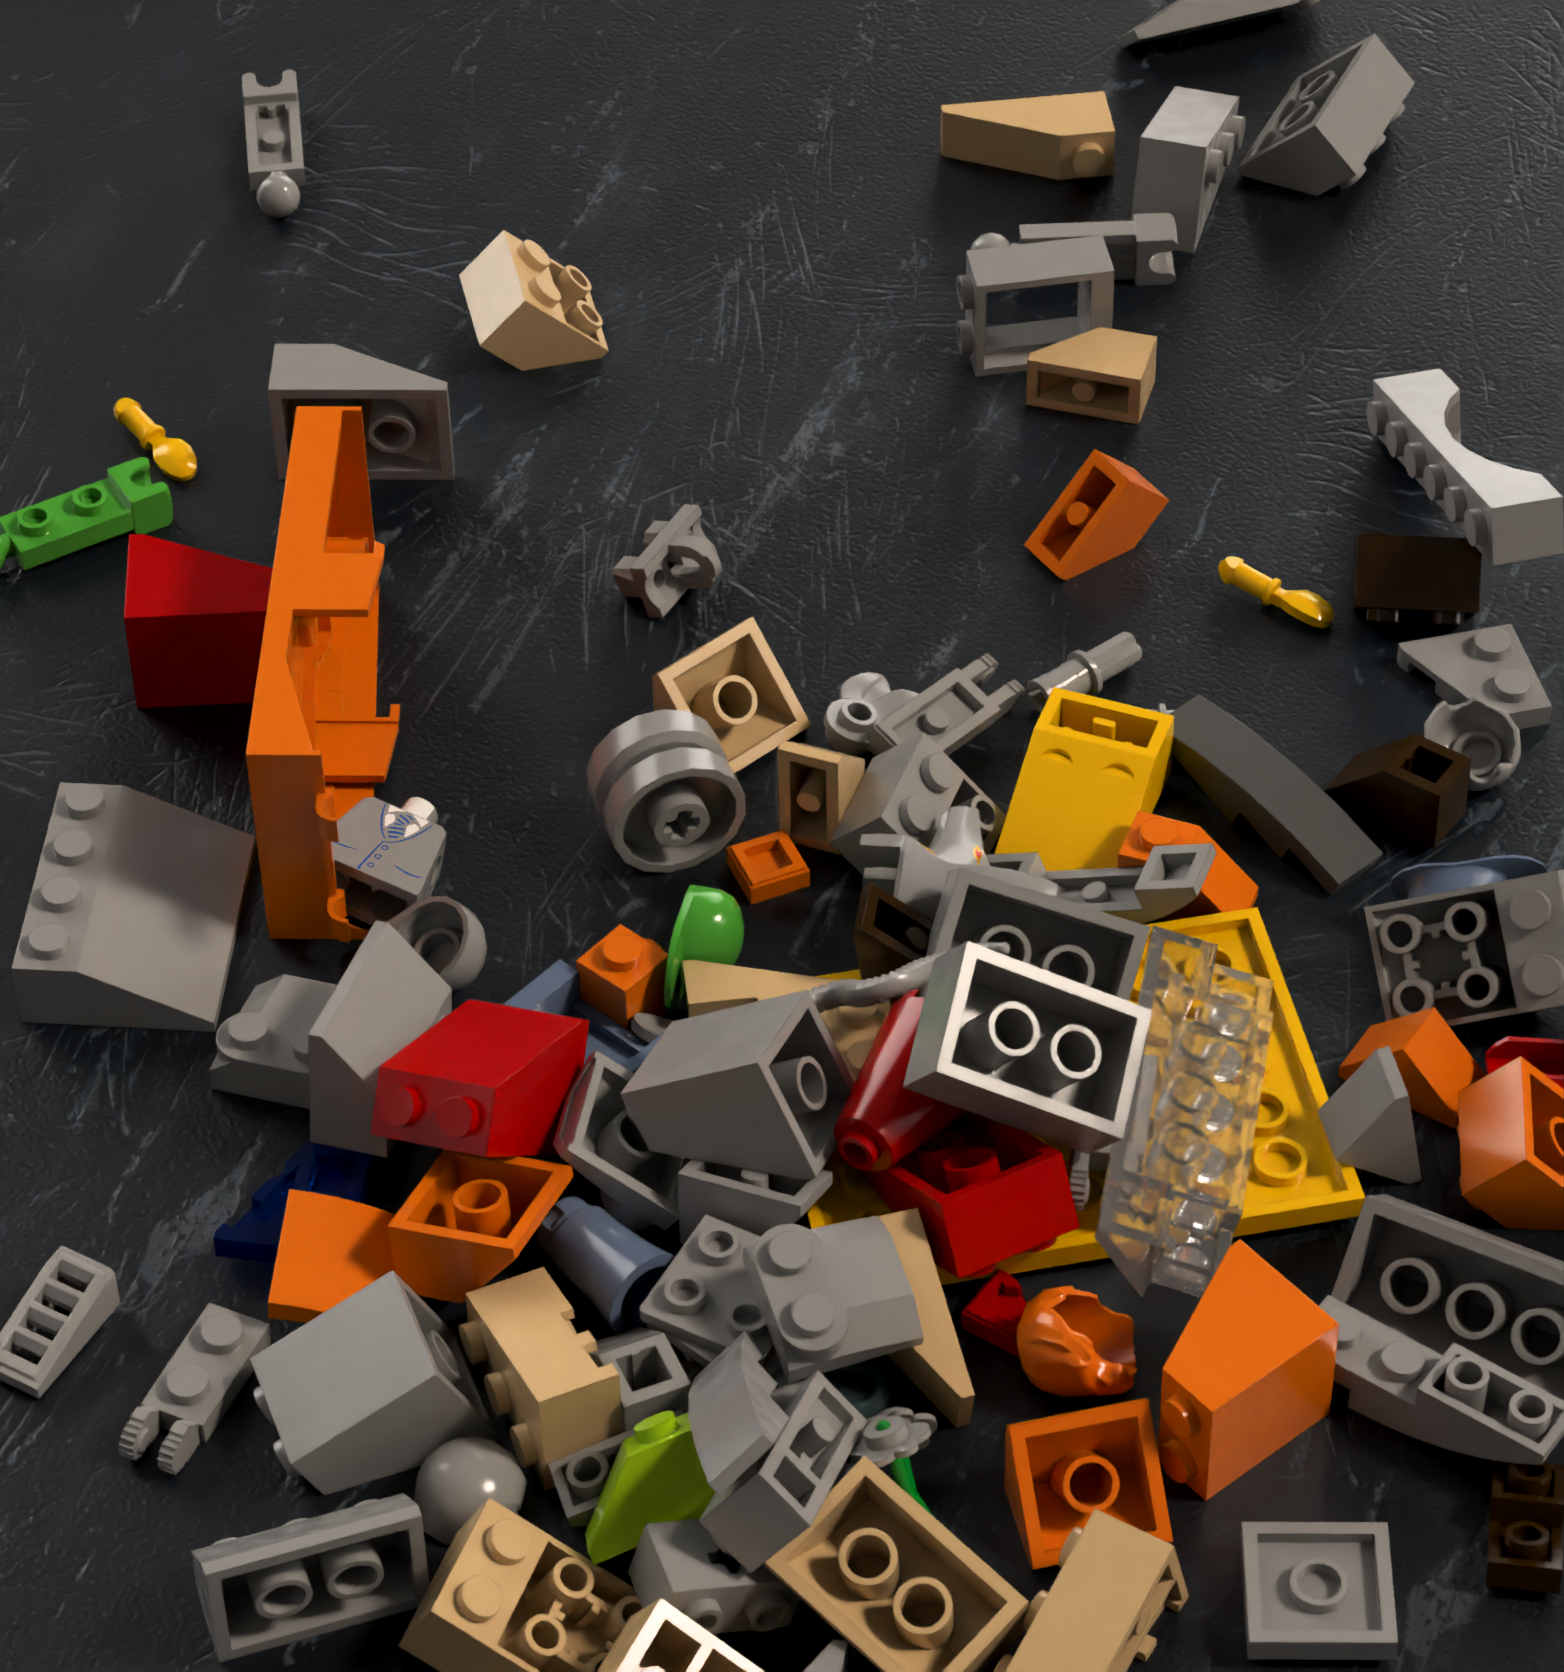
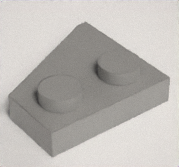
(1482, 665)

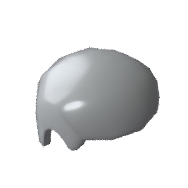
(1479, 733)
(459, 1481)

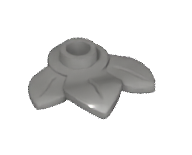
(861, 705)

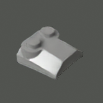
(267, 1042)
(610, 1152)
(832, 1295)

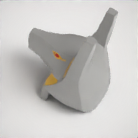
(924, 870)

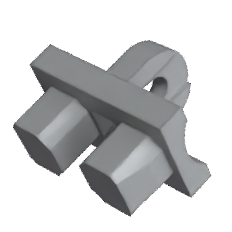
(673, 542)

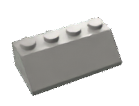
(1457, 1286)

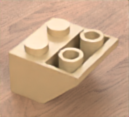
(531, 306)

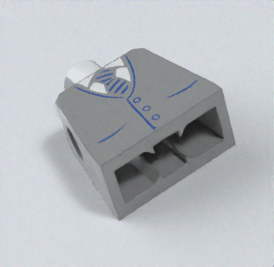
(387, 856)

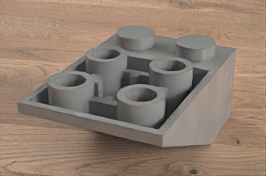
(1472, 950)

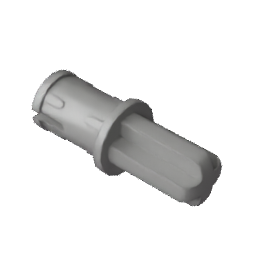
(1088, 670)

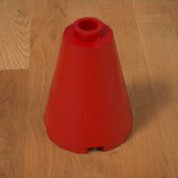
(880, 1116)

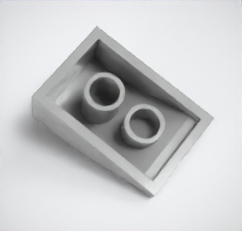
(401, 409)

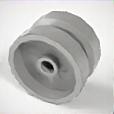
(665, 791)

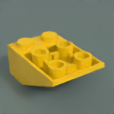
(1086, 780)

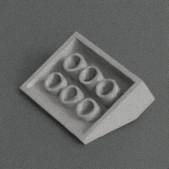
(131, 913)

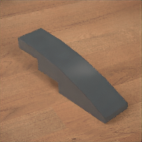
(1271, 792)

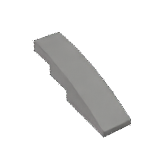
(733, 1412)

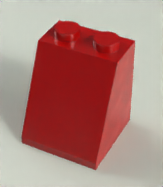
(192, 624)
(482, 1081)

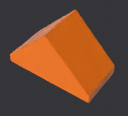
(1428, 1059)

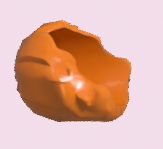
(1076, 1344)

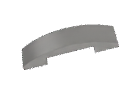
(1138, 894)

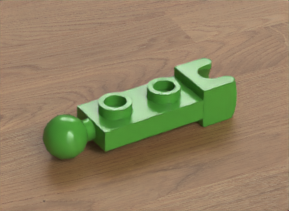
(87, 516)

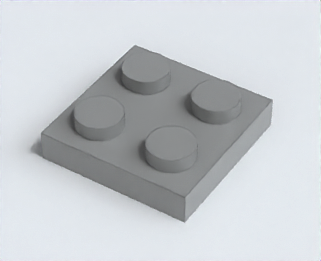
(1318, 1591)

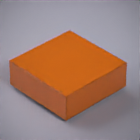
(768, 866)

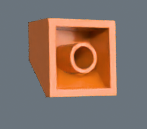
(1514, 1147)
(471, 1220)

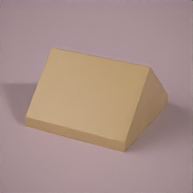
(737, 690)

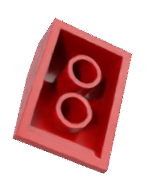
(981, 1194)

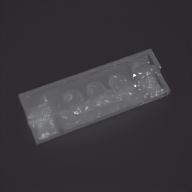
(1192, 1119)

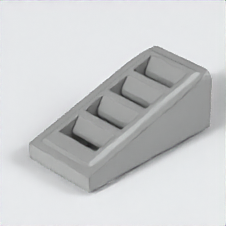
(68, 1282)

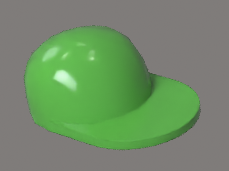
(705, 930)

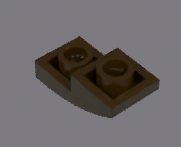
(1525, 1527)

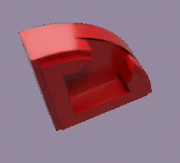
(996, 1312)

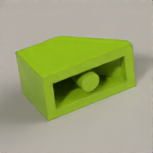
(650, 1482)

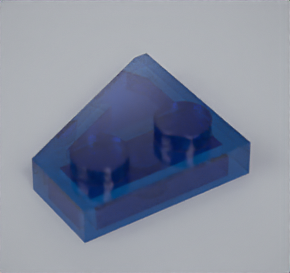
(311, 1169)

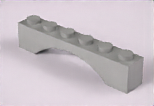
(1499, 508)

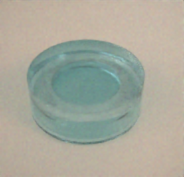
(863, 1387)

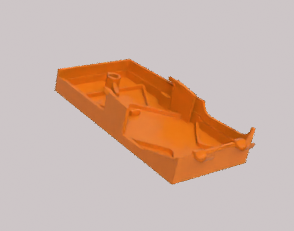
(315, 695)

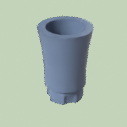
(602, 1259)

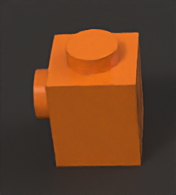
(624, 976)

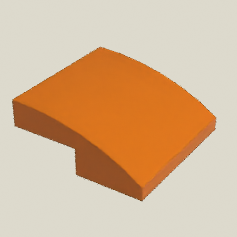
(326, 1254)

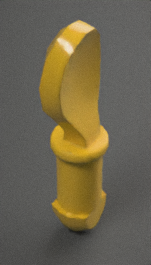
(170, 455)
(1298, 603)

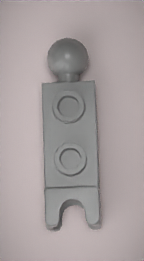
(274, 143)
(1136, 247)

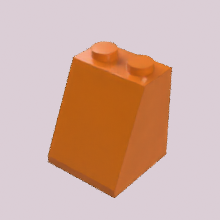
(1243, 1374)

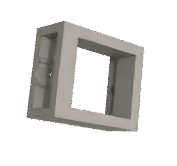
(1030, 265)

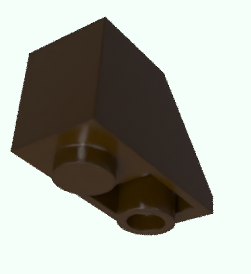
(1406, 788)

